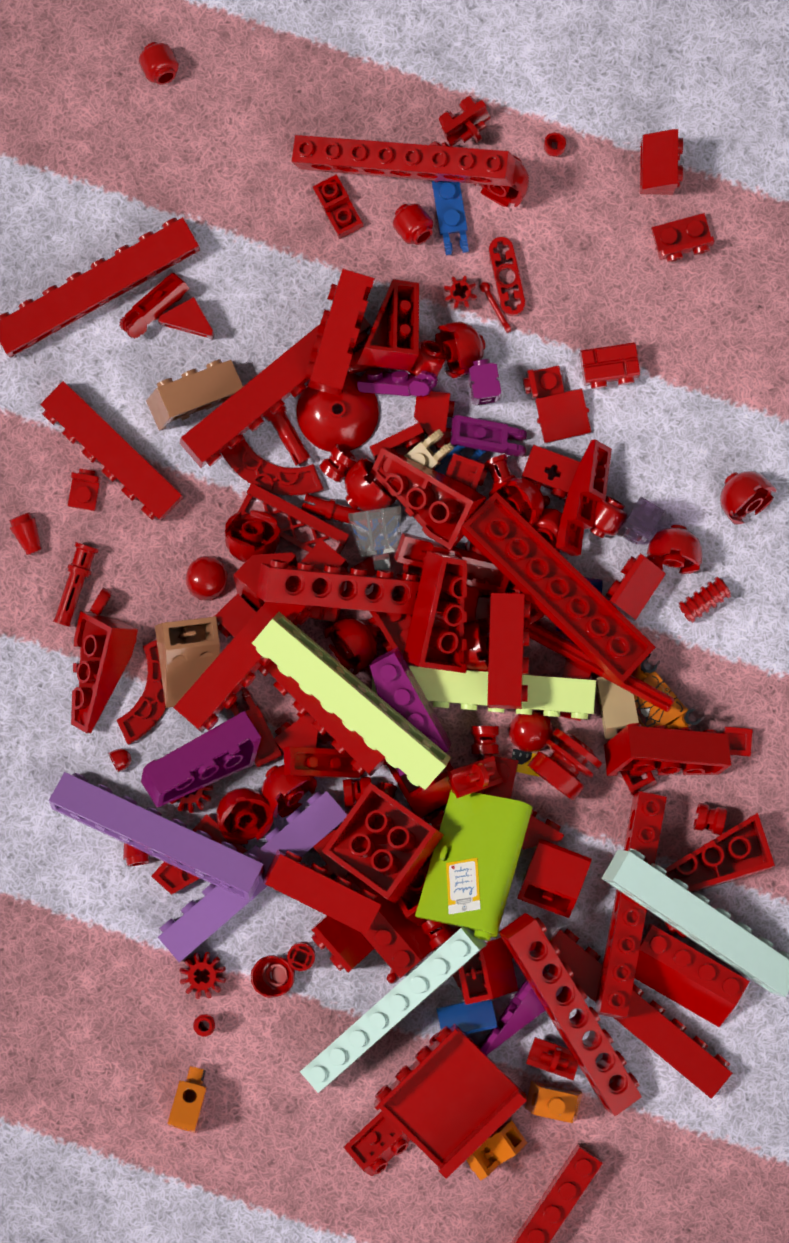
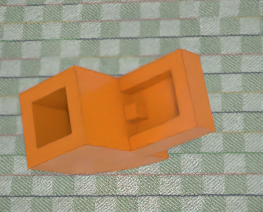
(498, 1148)

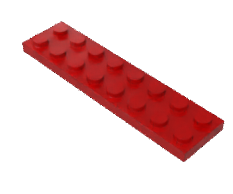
(557, 588)

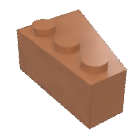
(193, 392)

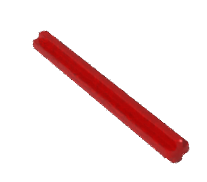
(576, 655)

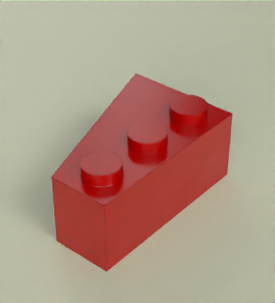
(395, 332)

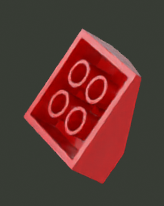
(382, 843)

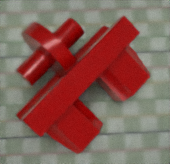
(466, 124)
(474, 777)
(552, 1058)

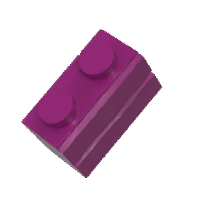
(484, 382)

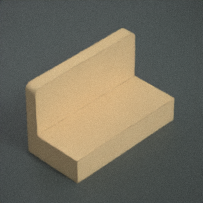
(616, 707)

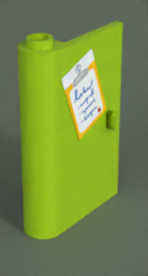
(482, 851)

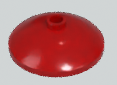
(348, 428)

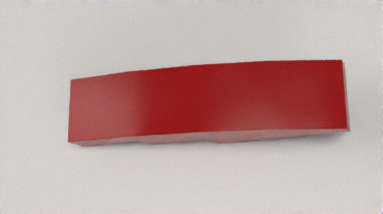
(586, 489)
(480, 570)

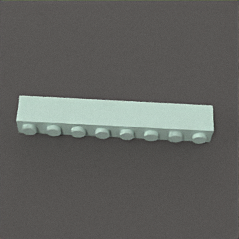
(699, 921)
(392, 1008)

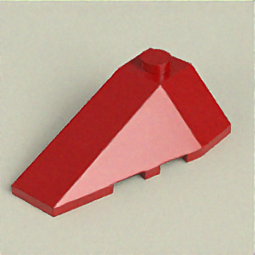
(104, 654)

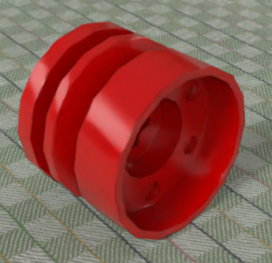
(565, 764)

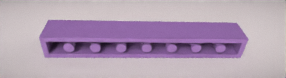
(157, 835)
(219, 905)

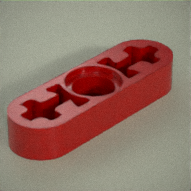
(495, 258)

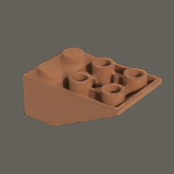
(185, 653)

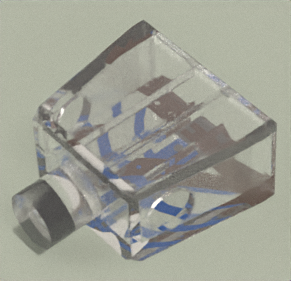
(377, 534)

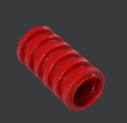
(705, 599)

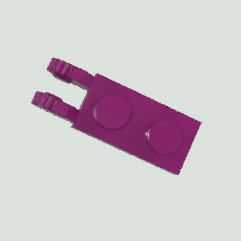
(397, 383)
(487, 435)

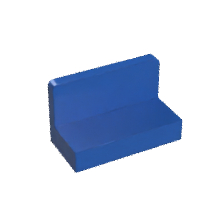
(469, 1017)

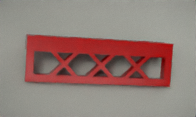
(297, 514)

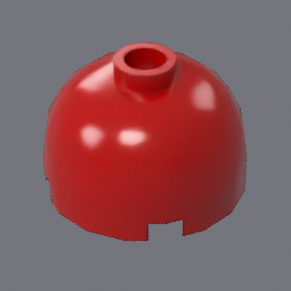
(509, 194)
(461, 344)
(365, 489)
(745, 491)
(523, 497)
(251, 534)
(676, 549)
(353, 643)
(477, 645)
(285, 791)
(243, 815)

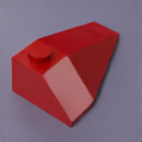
(430, 497)

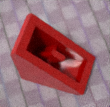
(187, 318)

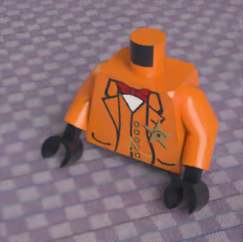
(651, 715)

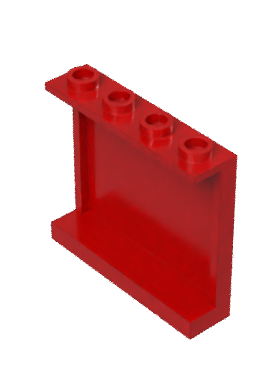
(450, 1099)

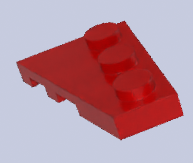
(175, 879)

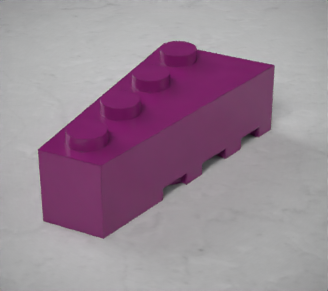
(402, 692)
(202, 761)

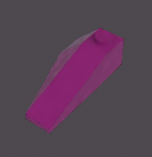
(519, 1012)

